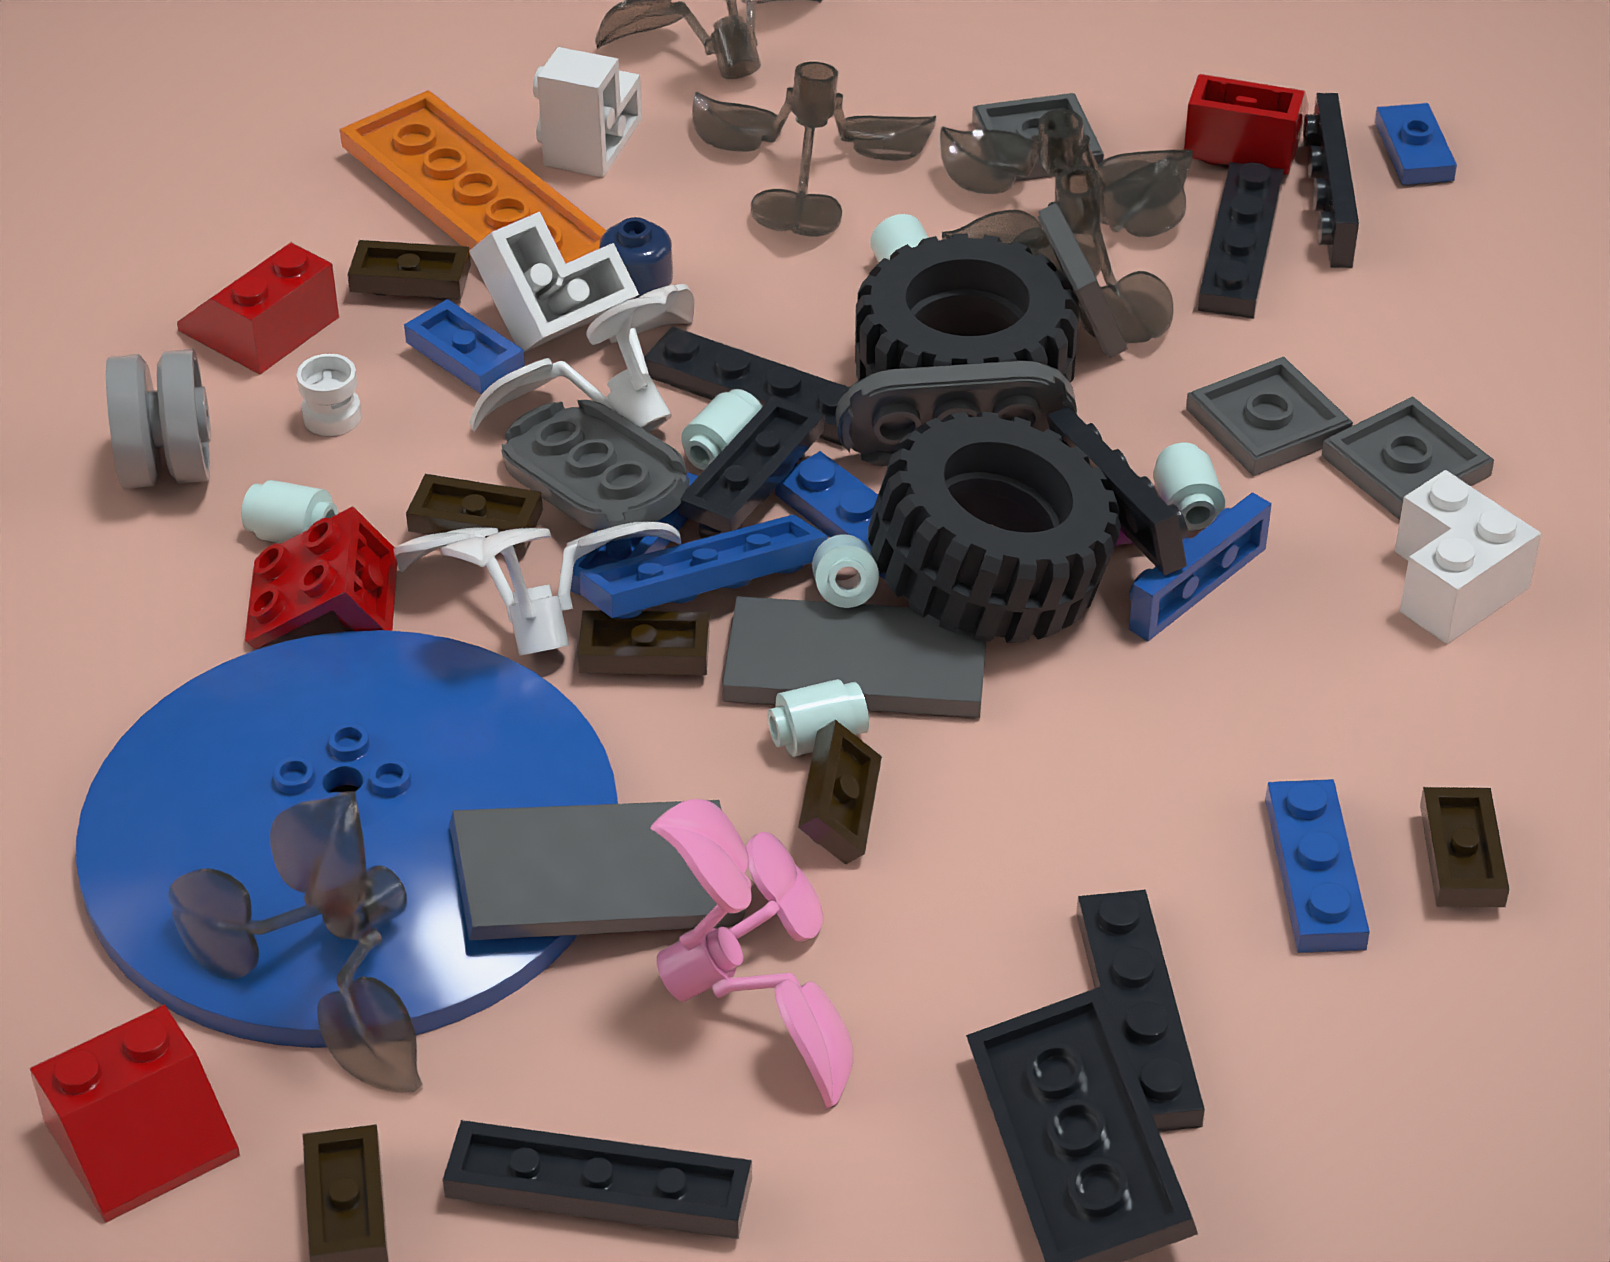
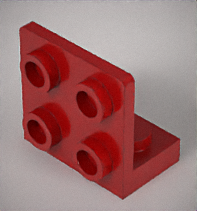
(331, 566)

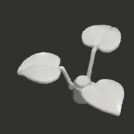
(631, 390)
(533, 611)

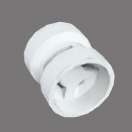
(331, 404)

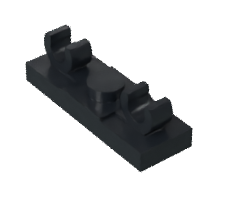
(751, 466)

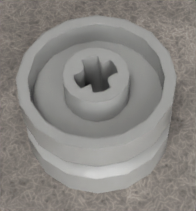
(150, 419)

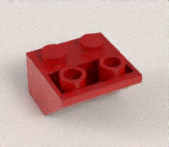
(1244, 122)

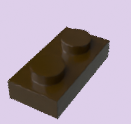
(409, 269)
(456, 504)
(645, 643)
(840, 792)
(1464, 847)
(345, 1195)

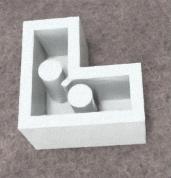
(585, 110)
(540, 292)
(1461, 556)

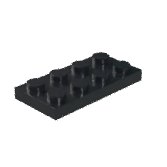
(1080, 1133)

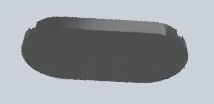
(894, 402)
(595, 464)

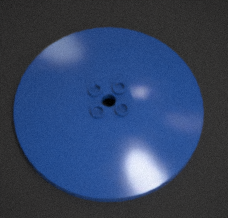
(402, 718)

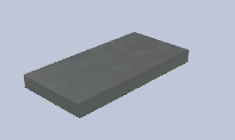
(887, 650)
(574, 872)

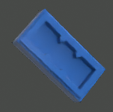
(1415, 144)

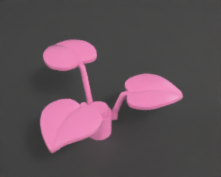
(710, 956)

